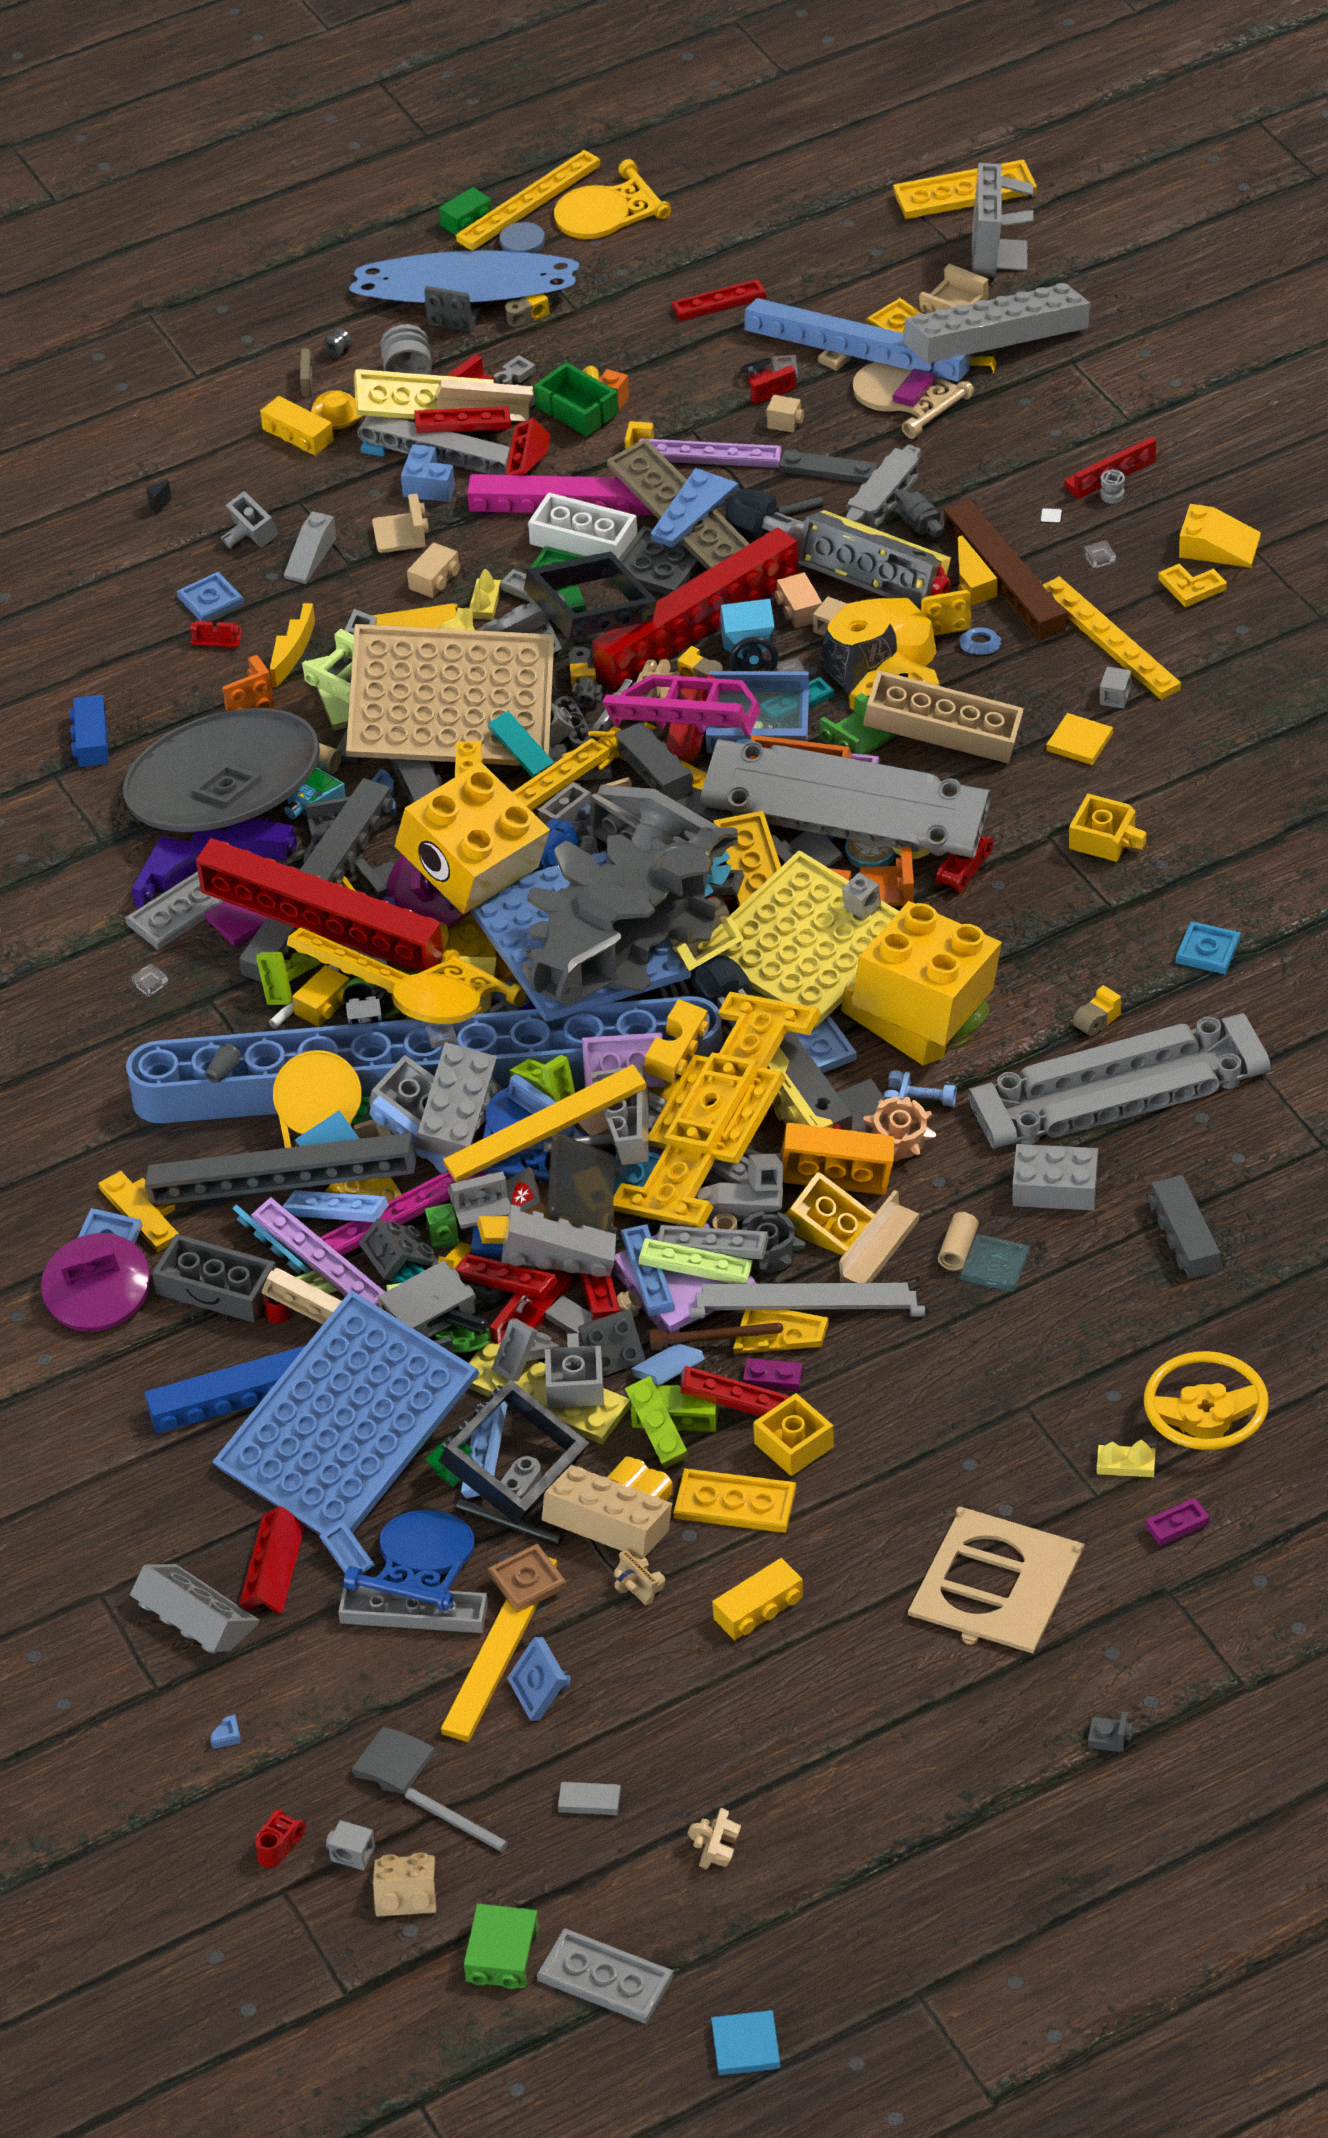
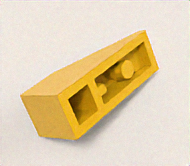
(975, 574)

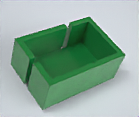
(576, 399)

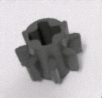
(587, 692)

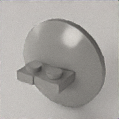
(524, 619)

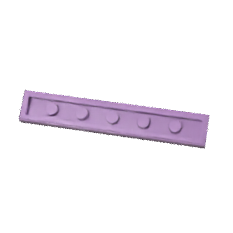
(718, 453)
(314, 1251)

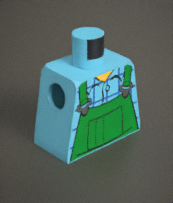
(316, 789)

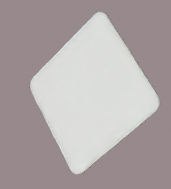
(1051, 515)

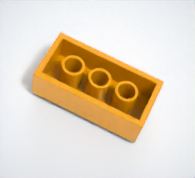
(845, 1157)

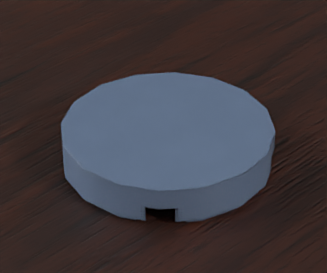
(522, 238)

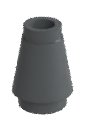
(223, 1062)

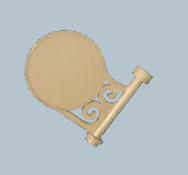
(878, 382)

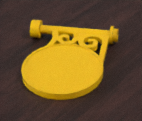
(602, 210)
(450, 996)
(313, 1089)

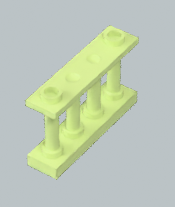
(326, 681)

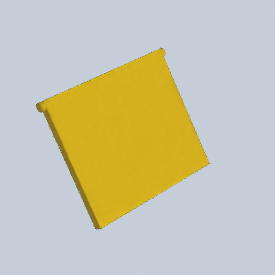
(423, 617)

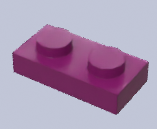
(773, 1374)
(1177, 1521)

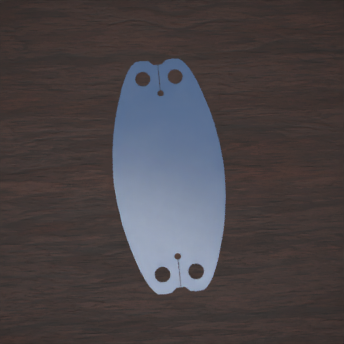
(478, 273)

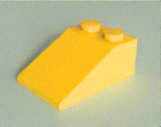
(1217, 537)
(828, 1215)

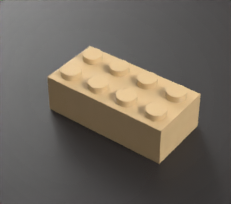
(606, 1511)

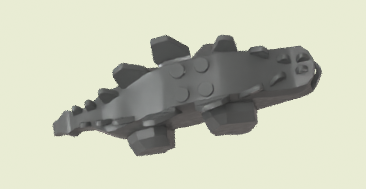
(619, 910)

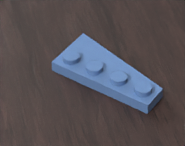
(692, 504)

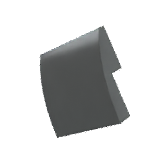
(861, 1101)
(393, 1760)

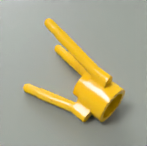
(607, 739)

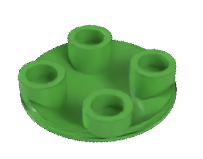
(465, 1340)

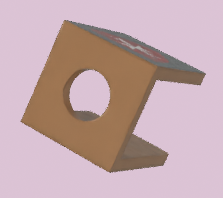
(525, 1193)

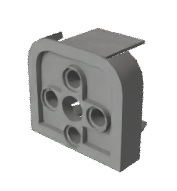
(988, 250)

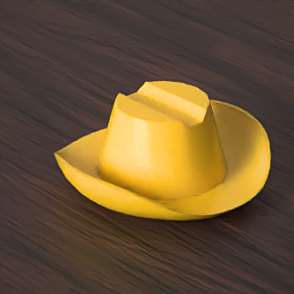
(337, 408)

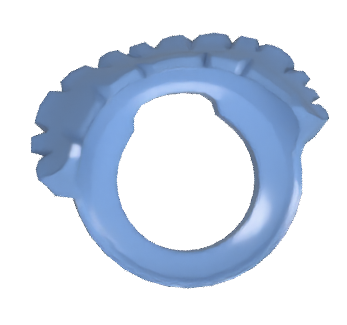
(980, 648)

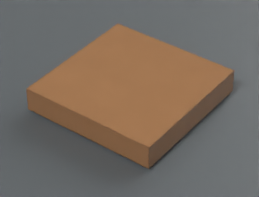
(527, 1578)

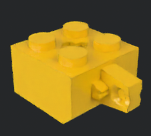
(1104, 828)

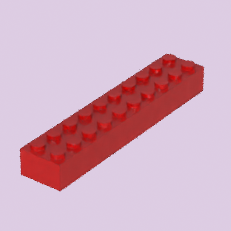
(695, 608)
(319, 906)

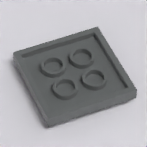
(658, 565)

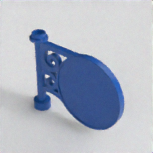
(502, 1113)
(423, 1546)

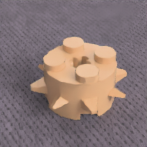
(903, 1120)

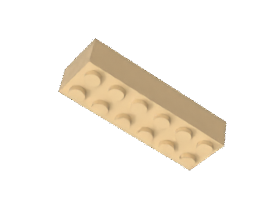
(943, 716)

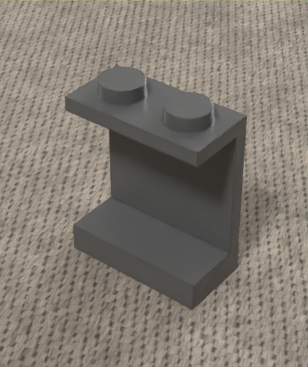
(374, 880)

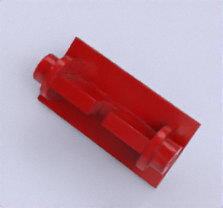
(224, 635)

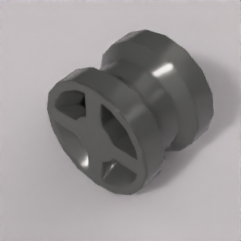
(337, 342)

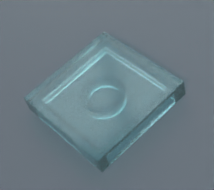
(995, 1262)

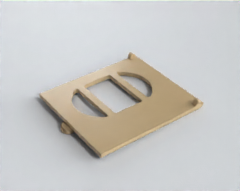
(1027, 1610)

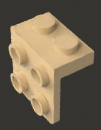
(402, 530)
(404, 1885)

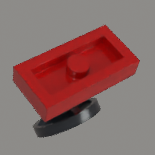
(766, 384)

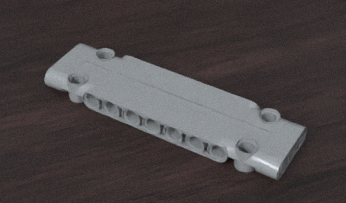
(846, 798)
(1118, 1080)

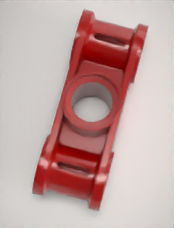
(959, 869)

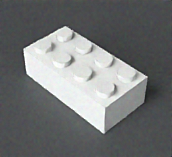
(581, 527)

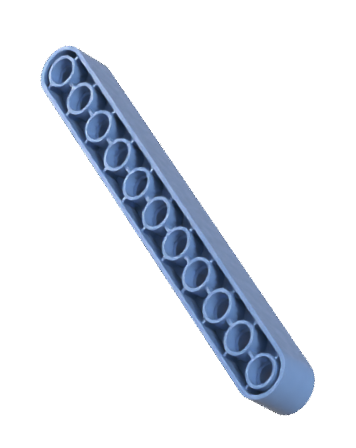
(171, 1083)

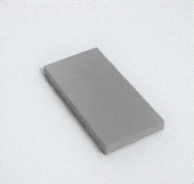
(172, 912)
(605, 1975)

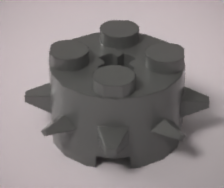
(781, 1241)

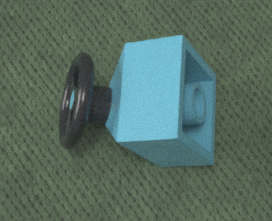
(748, 633)

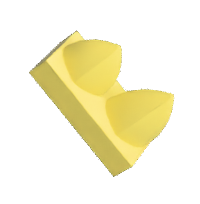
(485, 596)
(1126, 1461)

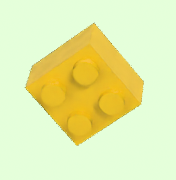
(793, 1434)

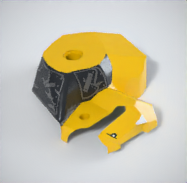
(874, 637)

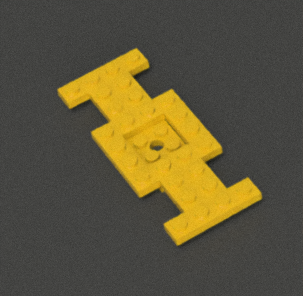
(695, 1132)

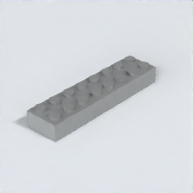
(363, 1011)
(392, 1610)

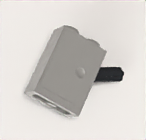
(434, 1302)

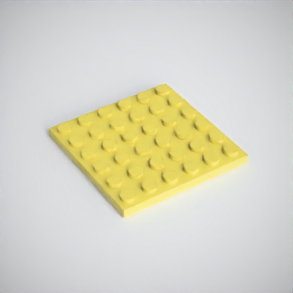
(800, 936)

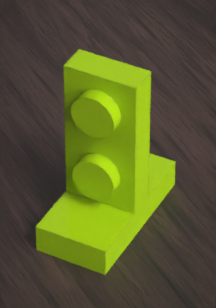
(277, 973)
(552, 1078)

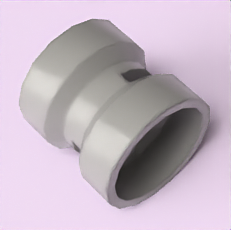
(1112, 486)

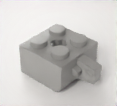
(574, 1375)

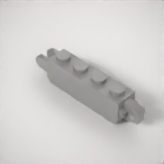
(877, 495)

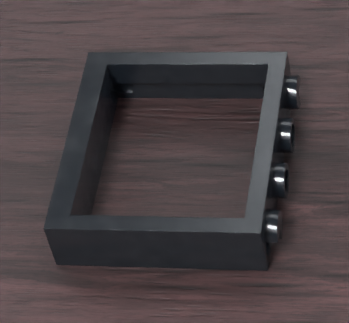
(543, 579)
(485, 1483)

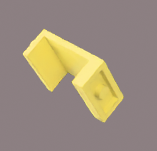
(734, 932)

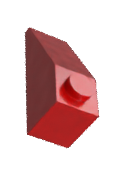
(528, 446)

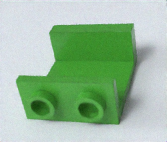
(851, 731)
(500, 1945)

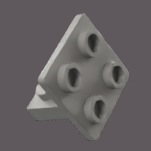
(479, 1197)

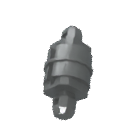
(919, 513)

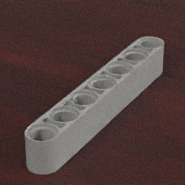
(450, 446)

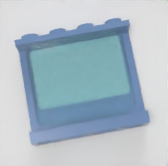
(782, 702)

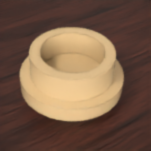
(630, 1301)

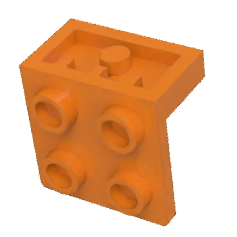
(251, 691)
(896, 881)

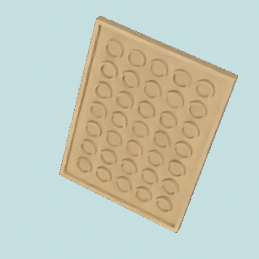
(438, 687)

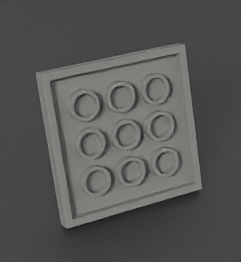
(658, 814)

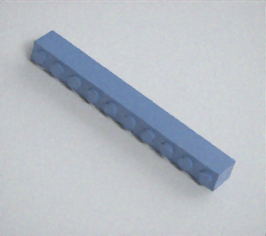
(845, 338)

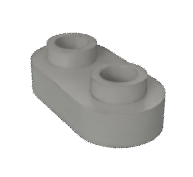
(522, 1475)

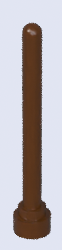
(660, 1339)

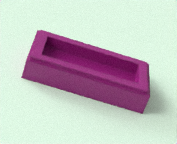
(913, 387)

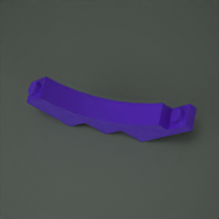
(176, 859)

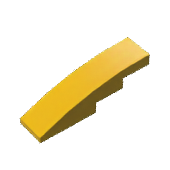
(291, 647)

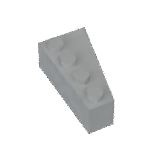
(628, 1121)
(556, 1245)

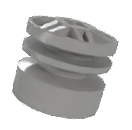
(406, 350)

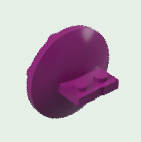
(417, 894)
(95, 1282)

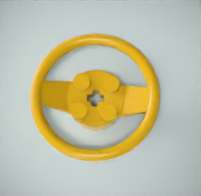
(1206, 1408)

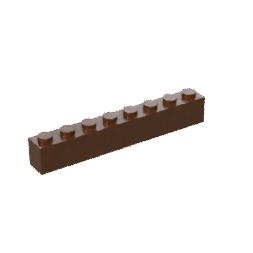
(1014, 578)

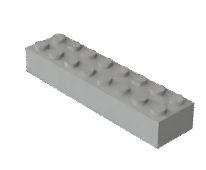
(996, 323)

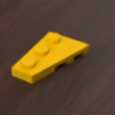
(798, 1332)

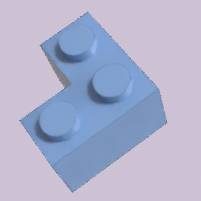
(427, 477)

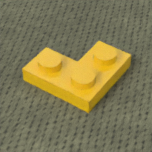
(1191, 589)

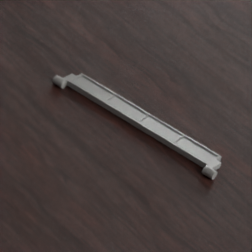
(806, 1296)

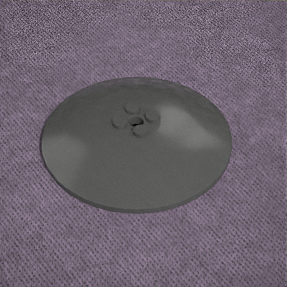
(221, 769)

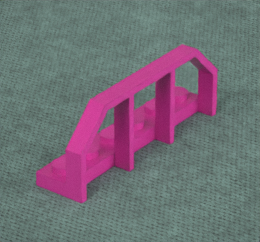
(671, 710)

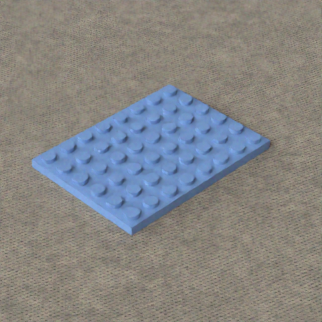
(507, 923)
(346, 1416)

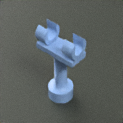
(902, 1082)

